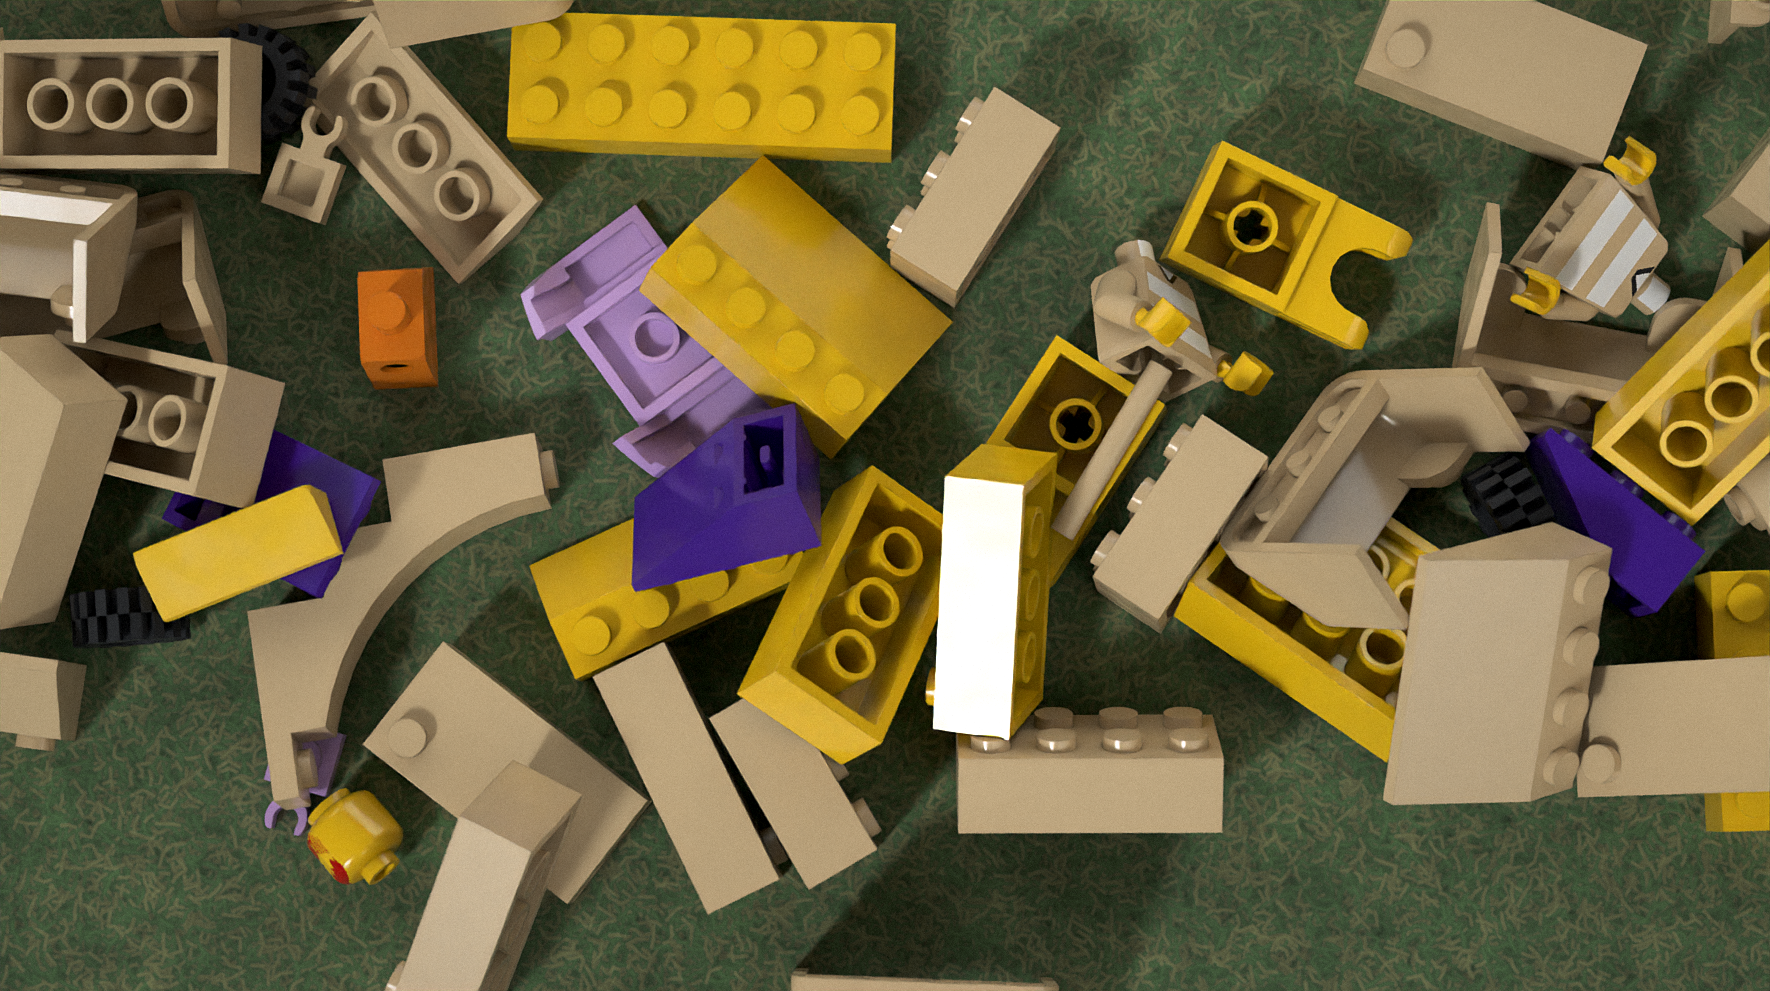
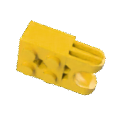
(1298, 244)
(1063, 385)

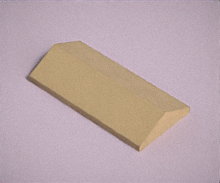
(422, 151)

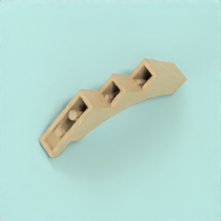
(312, 646)

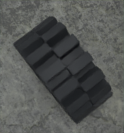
(291, 78)
(1505, 497)
(121, 619)

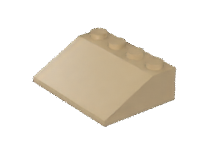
(1497, 668)

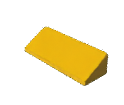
(239, 552)

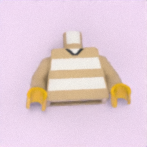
(1597, 244)
(1153, 315)

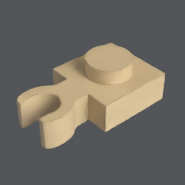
(305, 178)

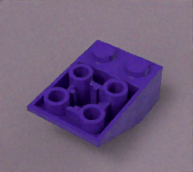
(286, 468)
(730, 502)
(1648, 549)

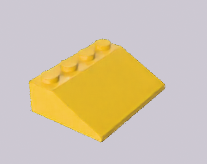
(794, 304)
(1334, 671)

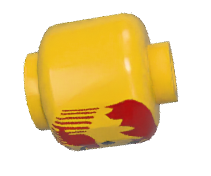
(354, 837)

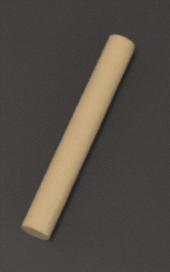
(1111, 449)

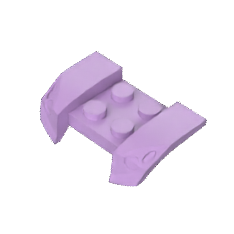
(649, 361)

